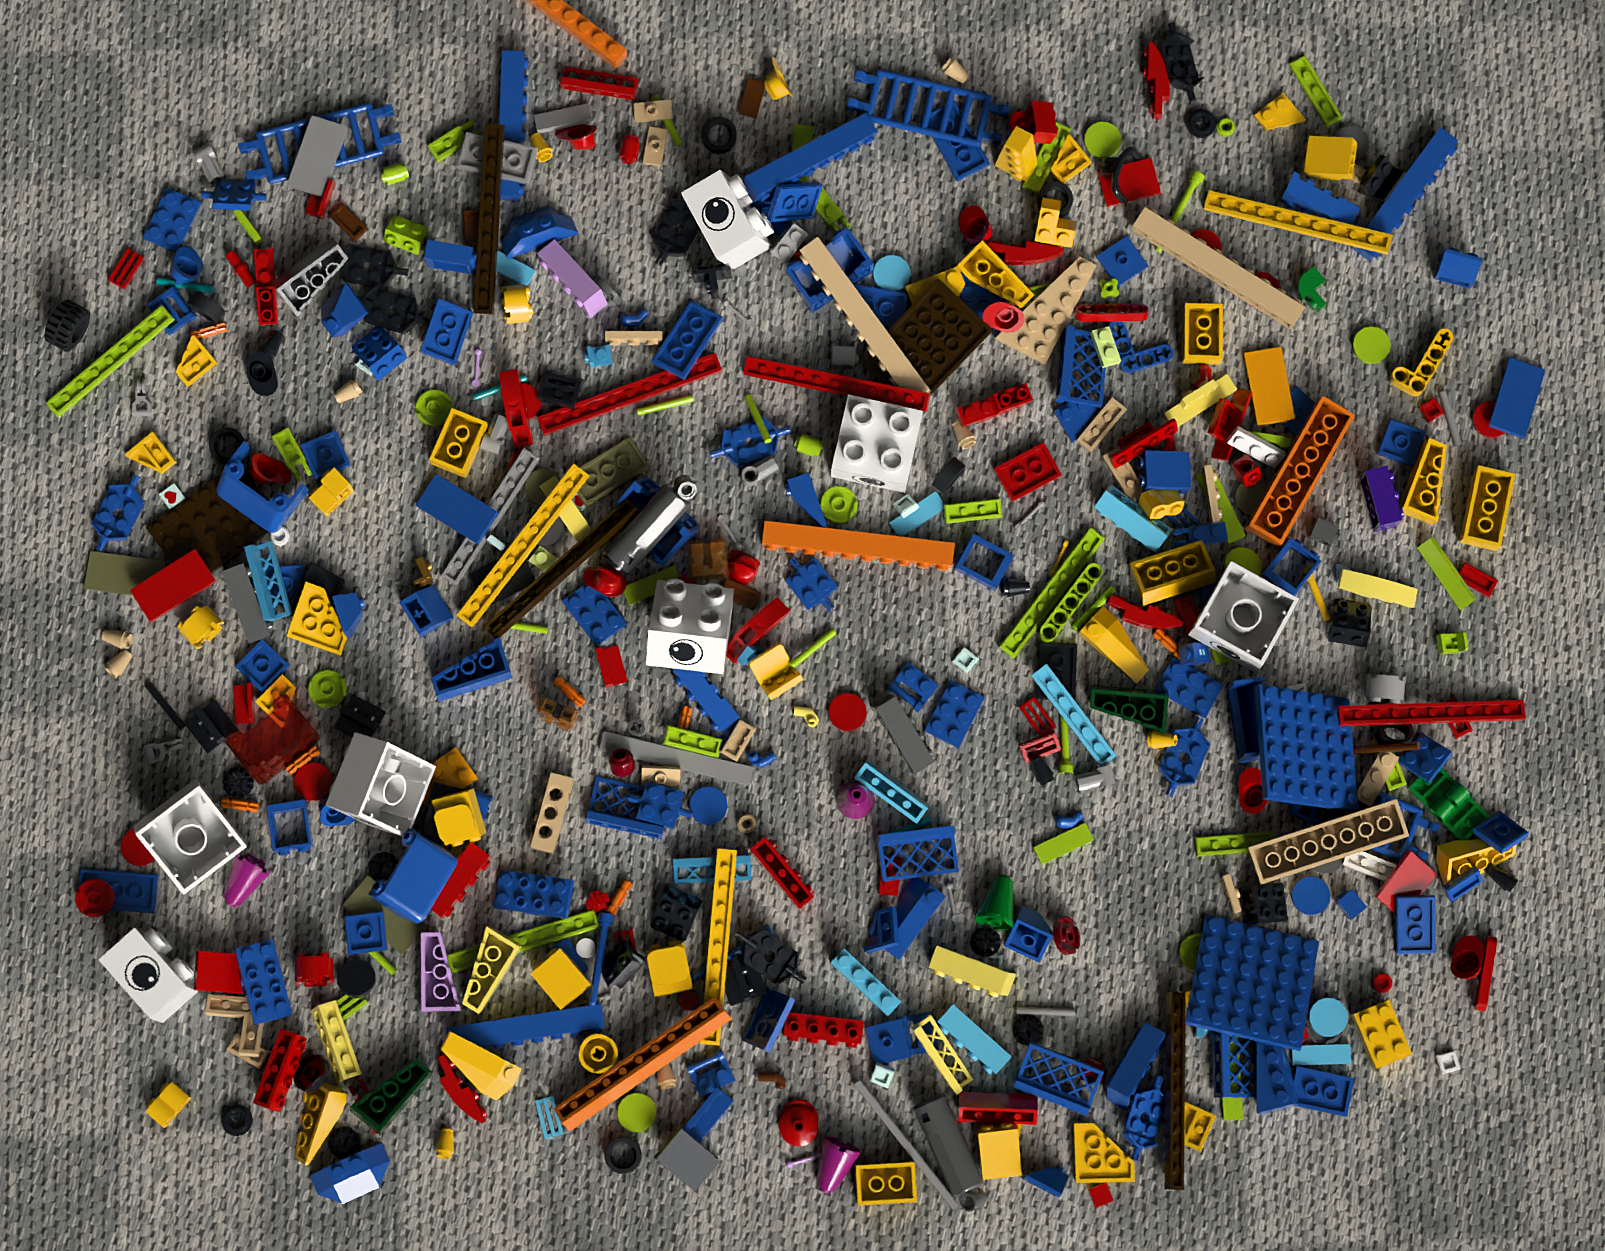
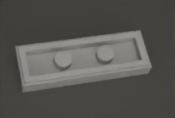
(563, 118)

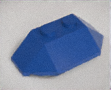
(536, 230)
(352, 1175)

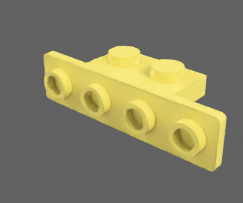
(1201, 399)

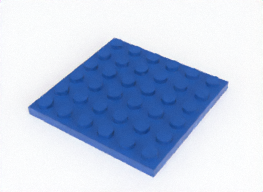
(1304, 749)
(1252, 982)

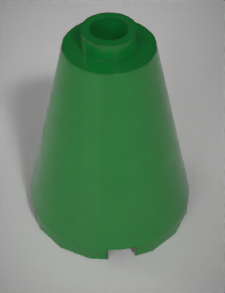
(997, 905)

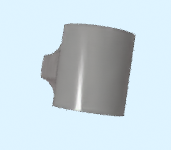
(207, 160)
(494, 437)
(759, 470)
(1099, 778)

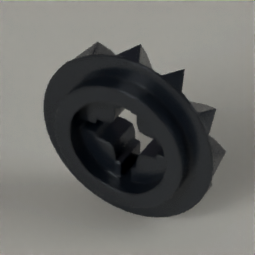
(1196, 116)
(234, 790)
(374, 868)
(991, 948)
(1020, 1024)
(239, 1129)
(353, 1142)

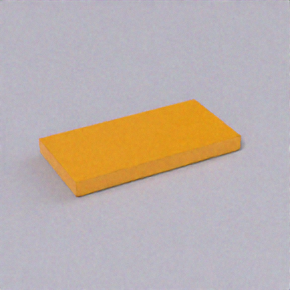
(1269, 386)

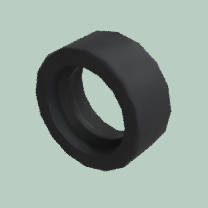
(719, 121)
(1061, 187)
(205, 307)
(216, 437)
(948, 475)
(1382, 738)
(608, 1155)

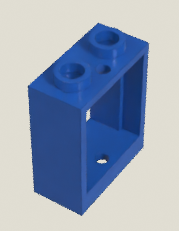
(450, 257)
(1008, 557)
(1276, 580)
(284, 808)

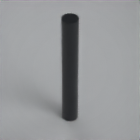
(165, 706)

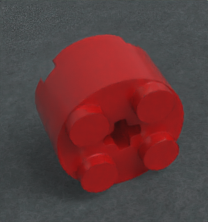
(314, 970)

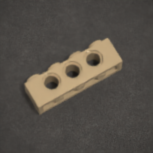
(564, 785)

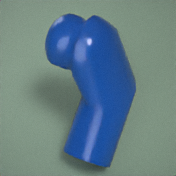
(759, 760)

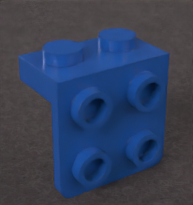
(379, 353)

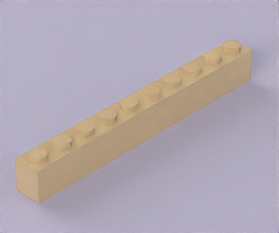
(1218, 268)
(861, 317)

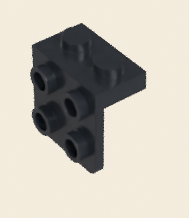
(1350, 623)
(676, 913)

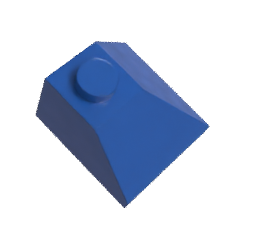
(342, 311)
(349, 611)
(1029, 934)
(1049, 1179)

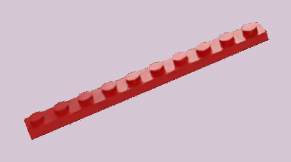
(835, 383)
(626, 396)
(1431, 713)

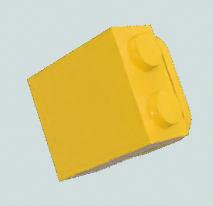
(1330, 157)
(458, 817)
(669, 969)
(560, 978)
(999, 1151)

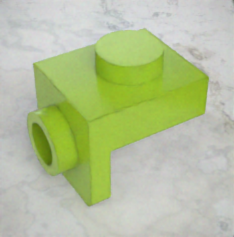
(1452, 643)

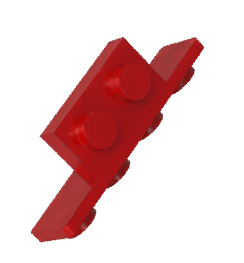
(1226, 419)
(1140, 440)

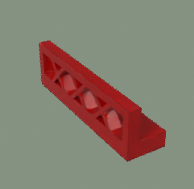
(598, 87)

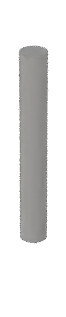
(1450, 418)
(1045, 1011)

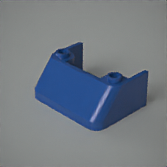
(267, 514)
(1244, 718)

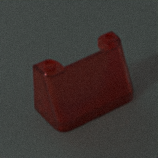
(273, 741)

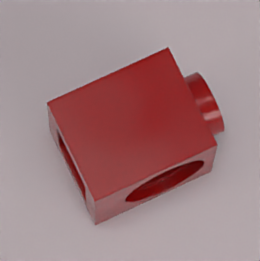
(1246, 470)

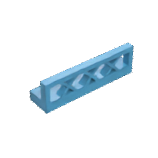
(261, 582)
(707, 862)

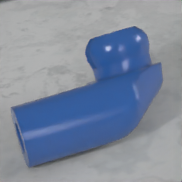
(633, 320)
(1068, 822)

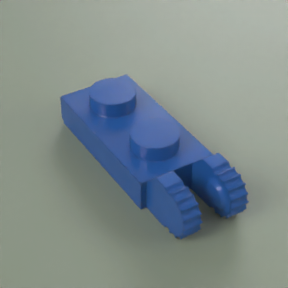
(1207, 533)

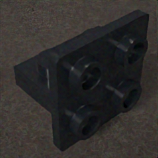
(1381, 179)
(710, 276)
(359, 717)
(210, 726)
(621, 965)
(743, 983)

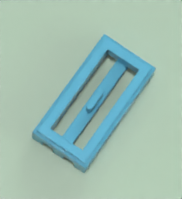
(553, 1133)

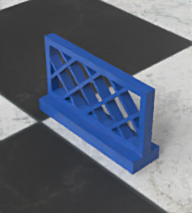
(1066, 368)
(620, 822)
(917, 836)
(1222, 1063)
(1052, 1093)

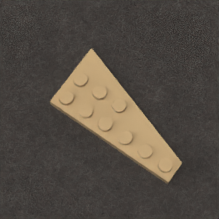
(1049, 313)

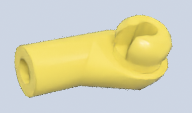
(808, 714)

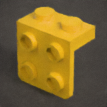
(774, 672)

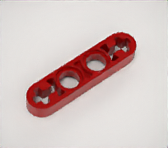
(1091, 313)
(1486, 973)

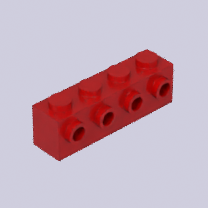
(464, 874)
(782, 874)
(823, 1028)
(280, 1070)
(997, 1108)

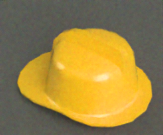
(775, 83)

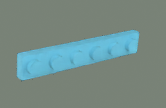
(1073, 715)

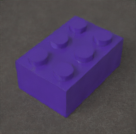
(1381, 498)

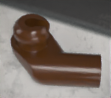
(772, 1077)

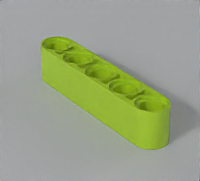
(1075, 595)

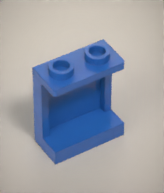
(1165, 471)

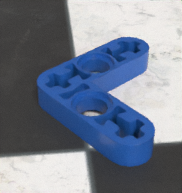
(1130, 355)

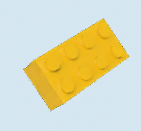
(1487, 508)
(1172, 572)

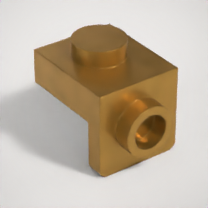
(425, 569)

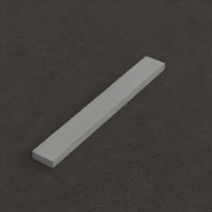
(500, 502)
(675, 757)
(906, 1144)

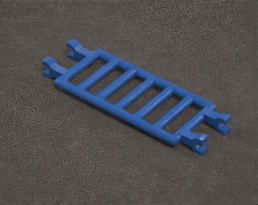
(373, 114)
(981, 134)
(1382, 797)

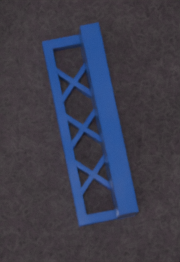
(708, 1115)

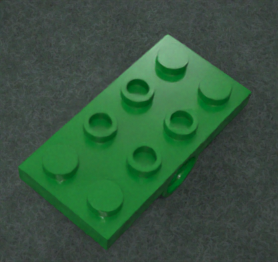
(1449, 804)

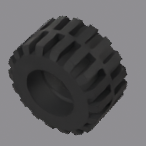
(67, 325)

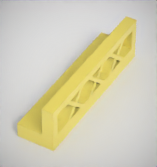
(336, 1041)
(939, 1060)

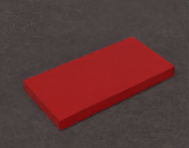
(173, 585)

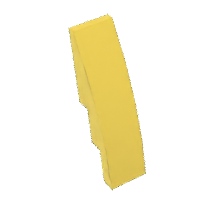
(570, 515)
(1377, 588)

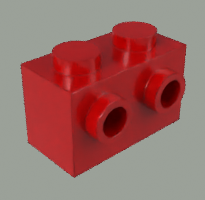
(1041, 121)

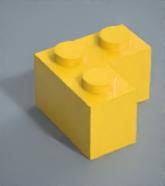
(1054, 229)
(331, 492)

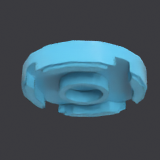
(891, 273)
(1328, 1017)

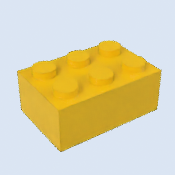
(1202, 333)
(458, 443)
(1381, 1034)
(886, 1183)

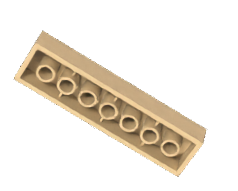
(1327, 841)

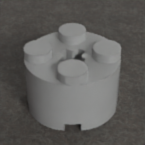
(1385, 687)

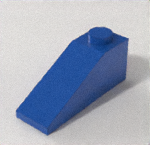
(804, 495)

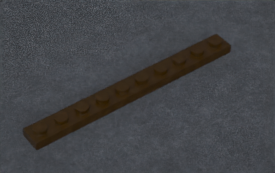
(489, 218)
(561, 568)
(1175, 1091)

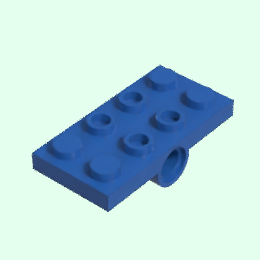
(533, 894)
(263, 982)

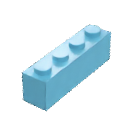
(1131, 517)
(892, 791)
(865, 982)
(975, 1040)

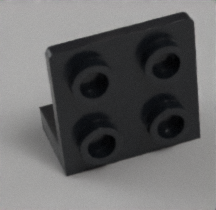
(1263, 904)

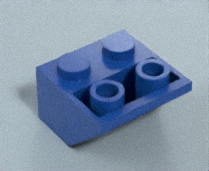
(1458, 267)
(426, 610)

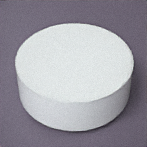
(281, 537)
(585, 948)

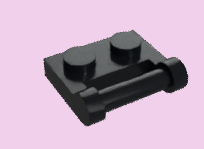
(559, 394)

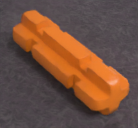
(209, 330)
(1167, 642)
(569, 691)
(684, 719)
(302, 759)
(239, 804)
(619, 897)

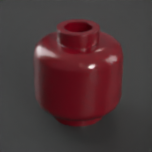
(621, 762)
(1091, 1076)

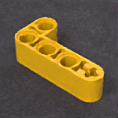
(1426, 361)

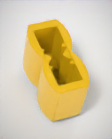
(1161, 503)
(167, 1104)

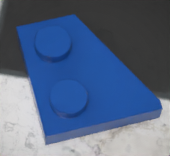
(1074, 418)
(884, 930)

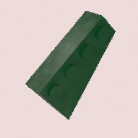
(1132, 704)
(385, 1102)

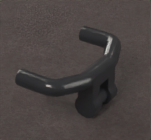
(1113, 168)

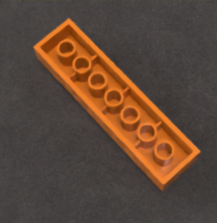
(1299, 471)

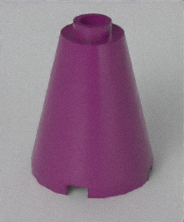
(855, 807)
(244, 878)
(835, 1163)

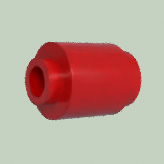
(629, 149)

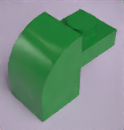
(1307, 289)

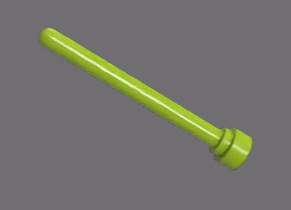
(1195, 179)
(1065, 764)

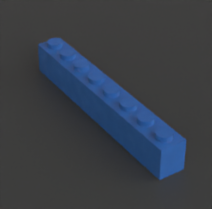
(512, 109)
(810, 157)
(1411, 186)
(533, 1027)

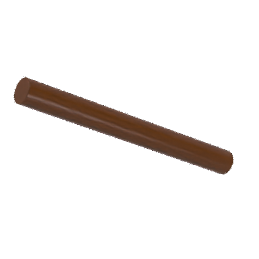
(1386, 747)

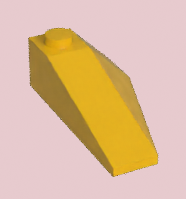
(990, 272)
(1111, 640)
(1461, 855)
(485, 1070)
(321, 1114)

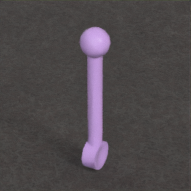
(475, 382)
(789, 1163)

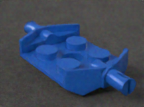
(735, 449)
(118, 497)
(1196, 746)
(1152, 1104)

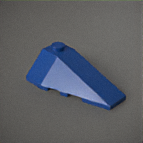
(914, 910)

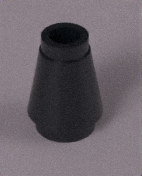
(272, 344)
(1014, 587)
(1041, 770)
(1503, 878)

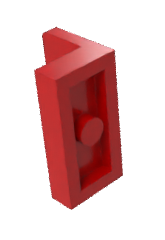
(318, 205)
(611, 666)
(244, 704)

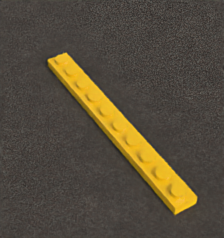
(1298, 222)
(522, 545)
(719, 932)

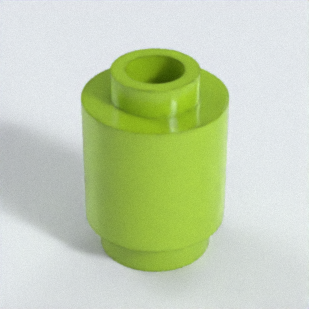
(394, 173)
(808, 445)

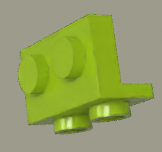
(405, 234)

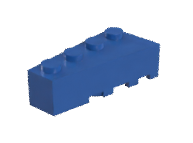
(1317, 202)
(473, 672)
(707, 697)
(1134, 1065)
(1274, 1079)

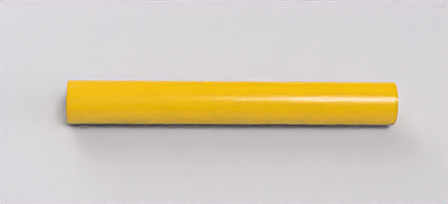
(1318, 597)

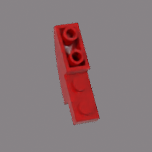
(1156, 73)
(1032, 254)
(265, 291)
(994, 406)
(515, 408)
(1152, 618)
(757, 628)
(463, 1098)

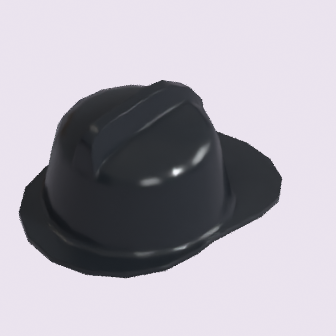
(261, 374)

